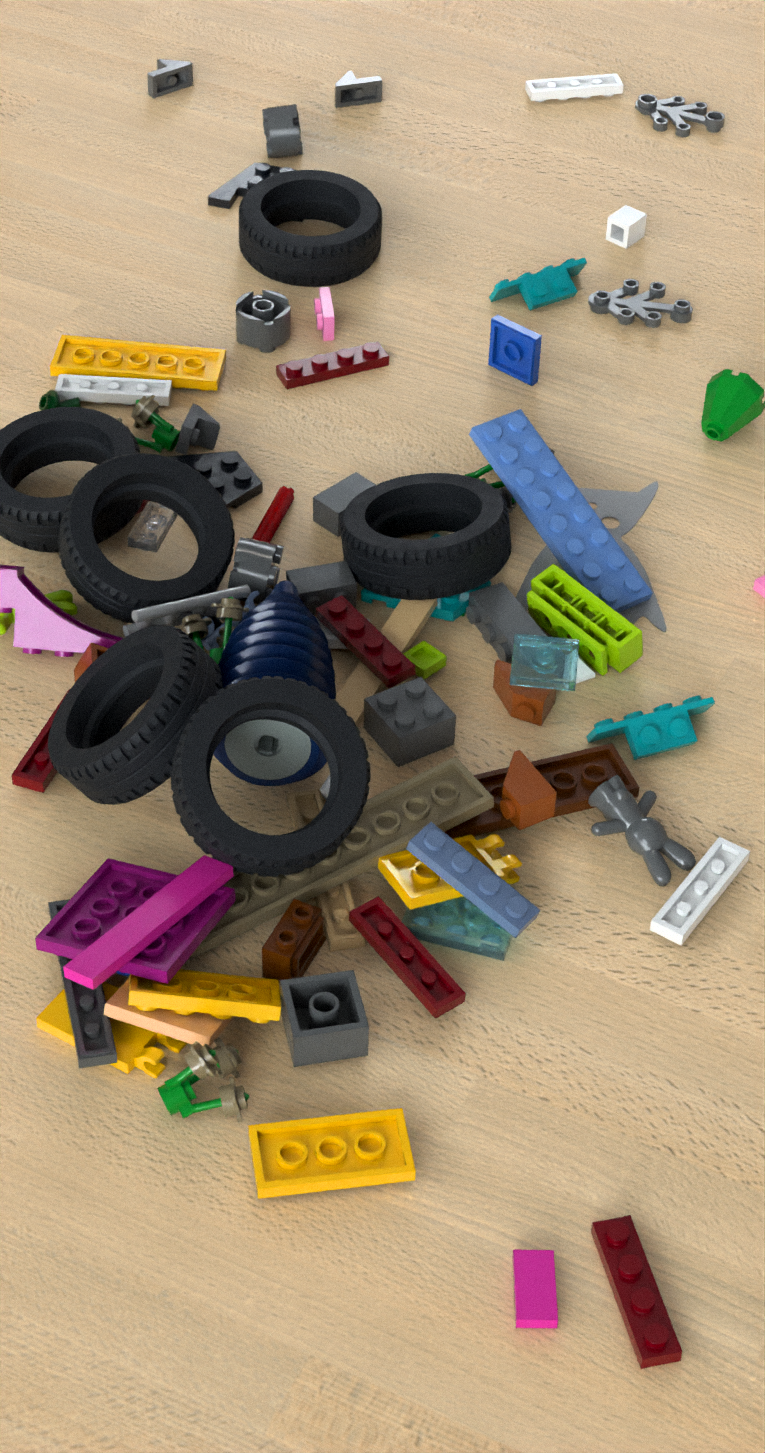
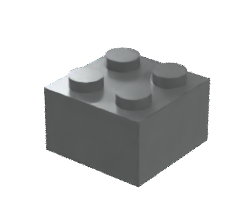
(409, 721)
(324, 1018)

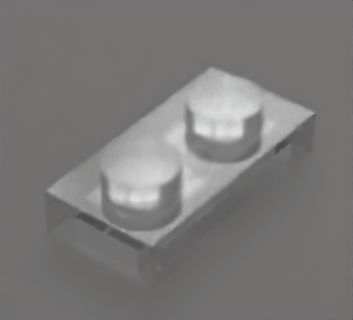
(151, 527)

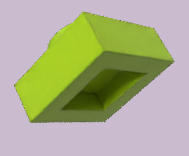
(426, 659)

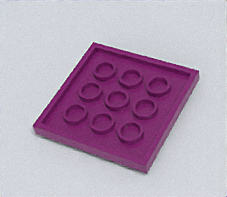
(114, 894)

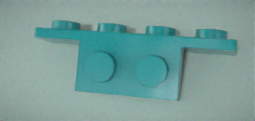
(543, 287)
(657, 731)

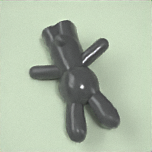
(643, 834)

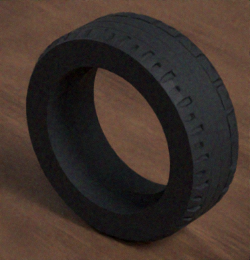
(310, 259)
(52, 438)
(156, 480)
(433, 565)
(311, 713)
(86, 731)

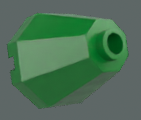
(730, 404)

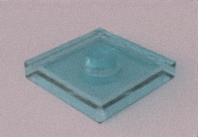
(544, 662)

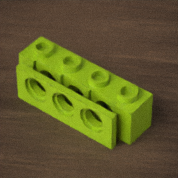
(584, 617)

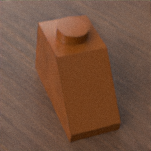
(522, 702)
(526, 794)

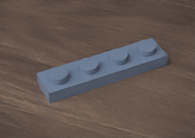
(473, 879)

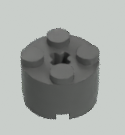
(282, 131)
(263, 320)
(256, 566)

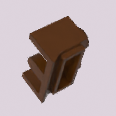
(293, 942)

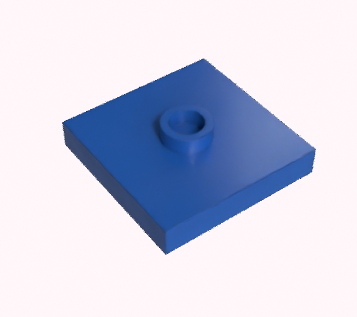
(514, 350)

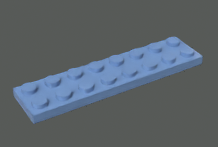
(559, 510)

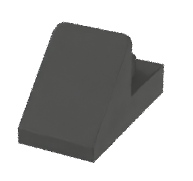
(169, 77)
(358, 91)
(198, 430)

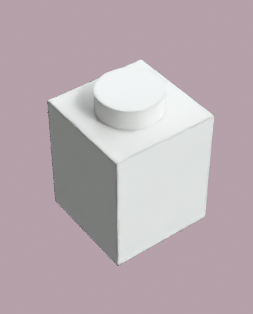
(626, 226)

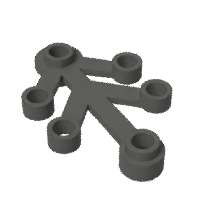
(649, 105)
(610, 302)

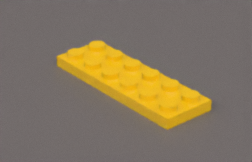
(184, 365)

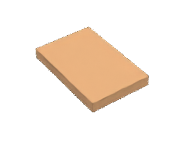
(186, 1028)

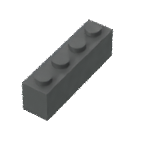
(499, 617)

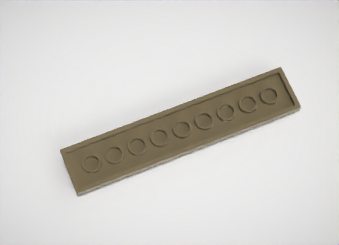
(387, 824)

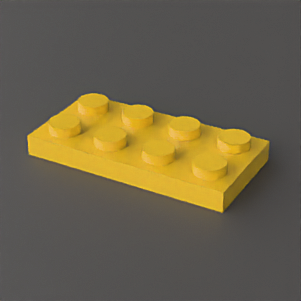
(209, 993)
(331, 1153)

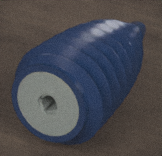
(272, 641)

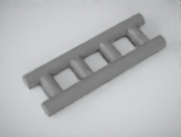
(173, 612)

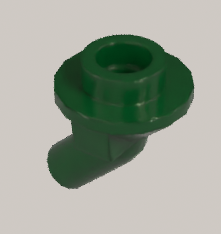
(52, 400)

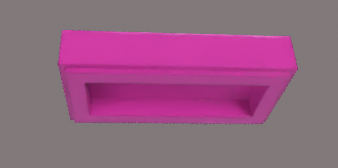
(535, 1289)

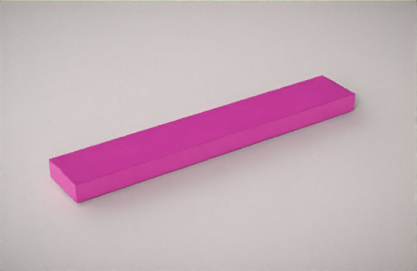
(147, 922)

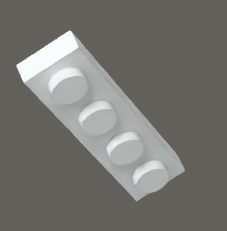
(574, 87)
(112, 389)
(699, 891)

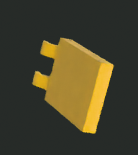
(422, 887)
(132, 1043)

